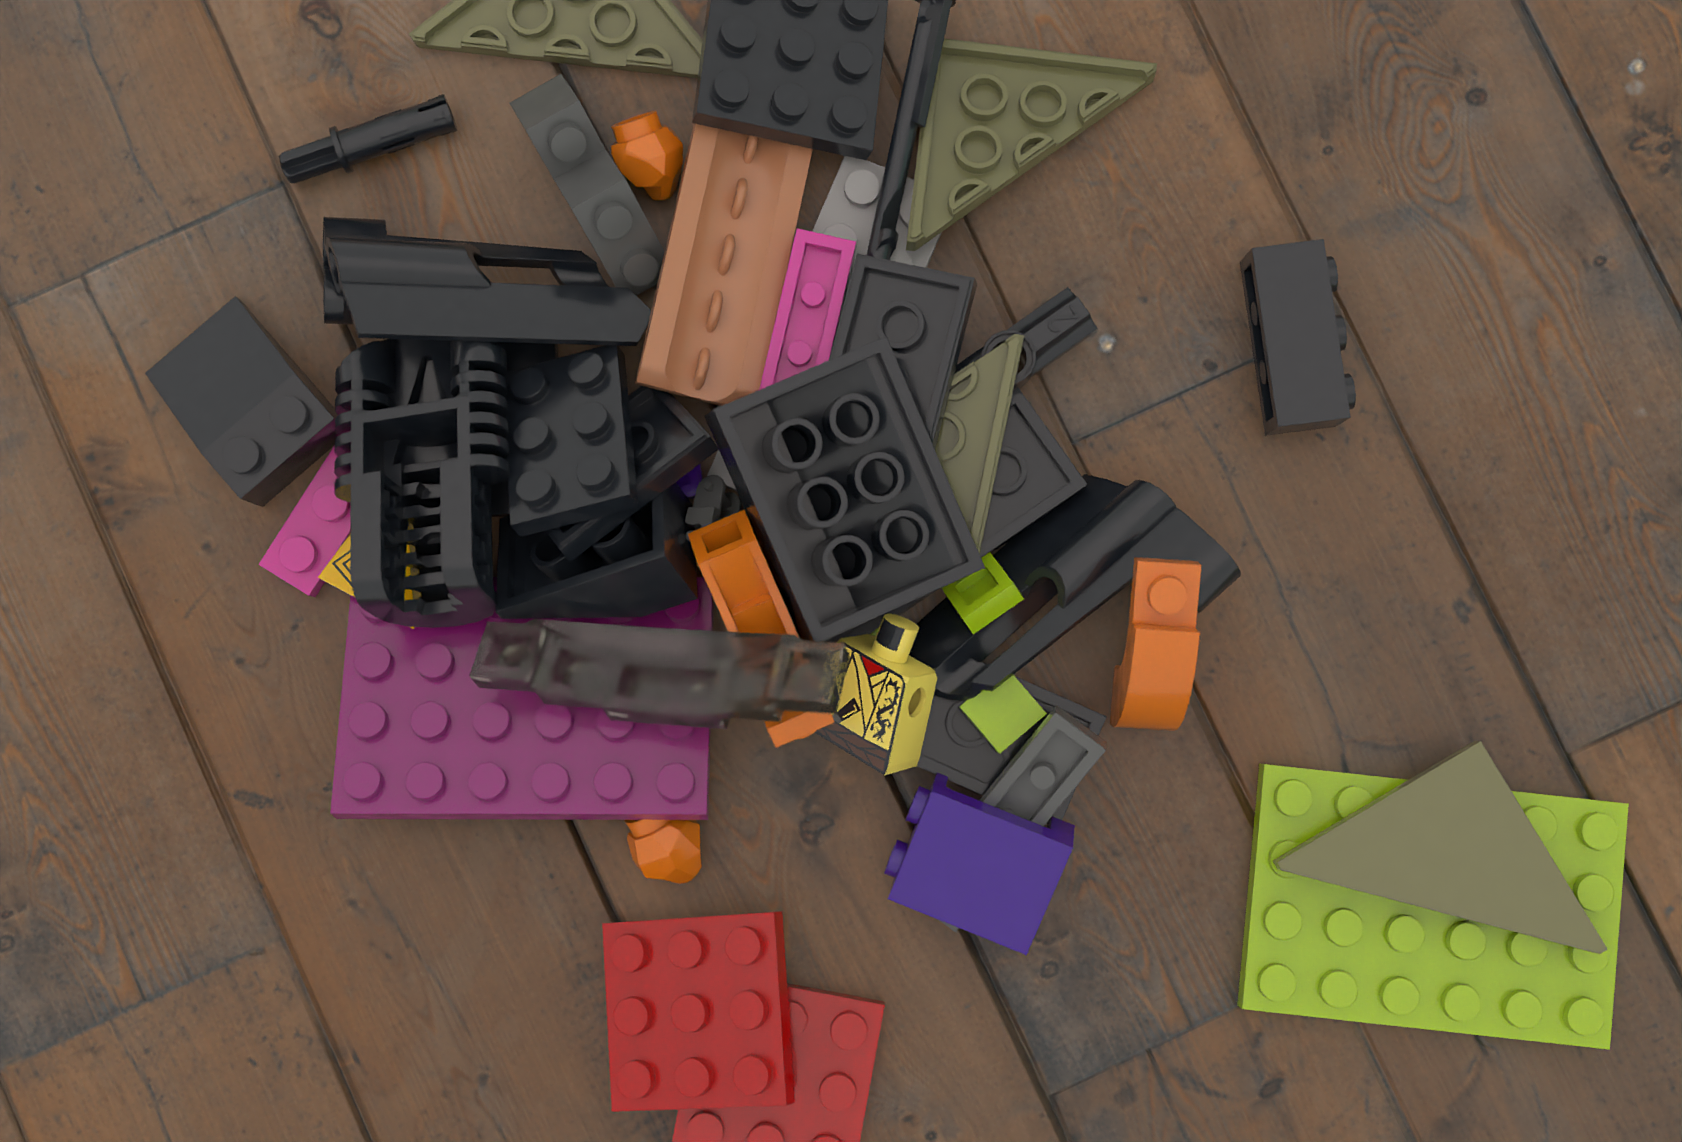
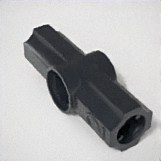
(1047, 334)

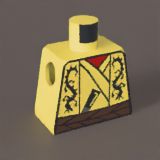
(883, 698)

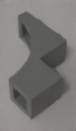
(591, 184)

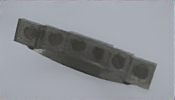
(662, 672)

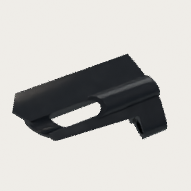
(439, 293)
(1085, 558)

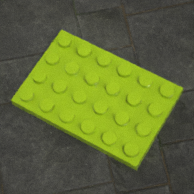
(1397, 964)

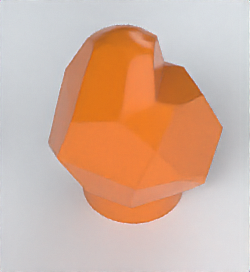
(648, 154)
(665, 848)

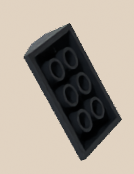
(844, 491)

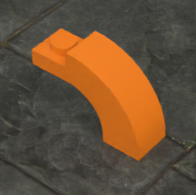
(1161, 646)

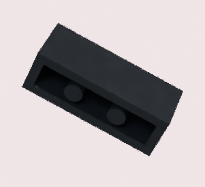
(1296, 337)

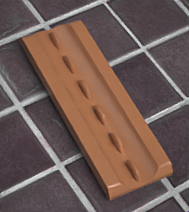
(723, 266)

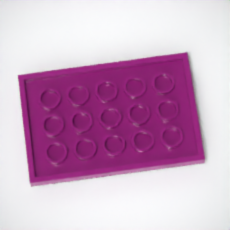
(438, 747)

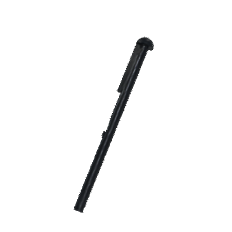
(911, 113)

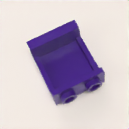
(978, 865)

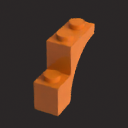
(749, 601)

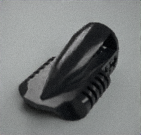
(420, 451)

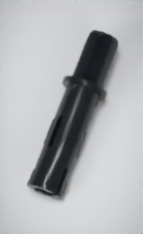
(369, 140)

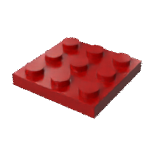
(698, 1012)
(832, 1074)

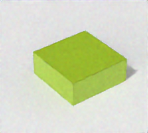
(983, 594)
(1003, 713)

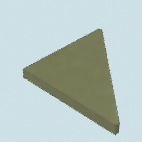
(591, 33)
(1000, 116)
(975, 430)
(1452, 847)

